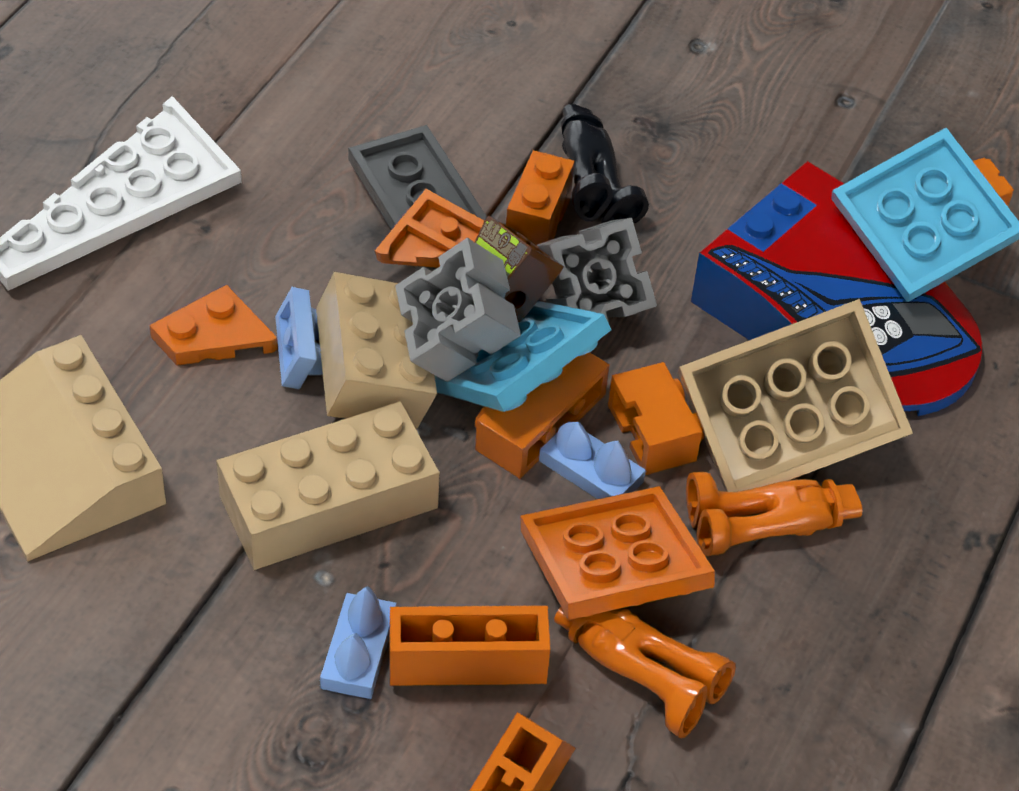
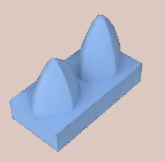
(296, 339)
(591, 464)
(357, 645)

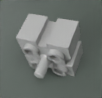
(601, 270)
(457, 310)

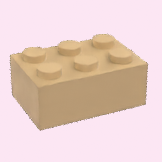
(367, 350)

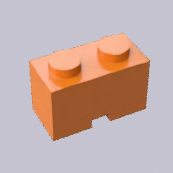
(541, 197)
(657, 415)

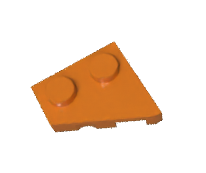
(427, 232)
(212, 329)

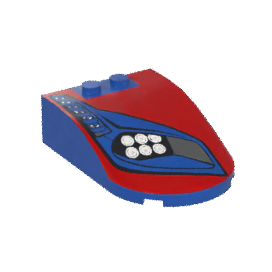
(804, 258)

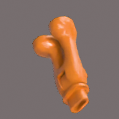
(785, 506)
(623, 644)

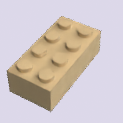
(327, 484)

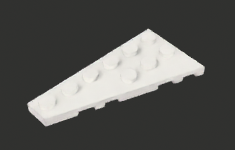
(123, 190)

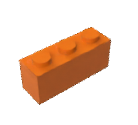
(517, 435)
(469, 645)

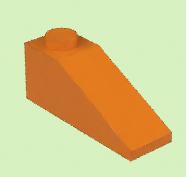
(524, 759)

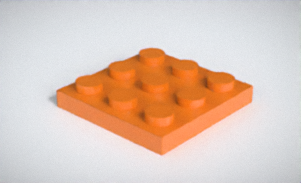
(616, 552)

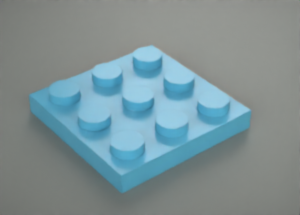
(927, 214)
(548, 342)

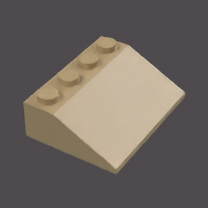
(795, 399)
(69, 452)

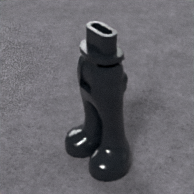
(595, 170)

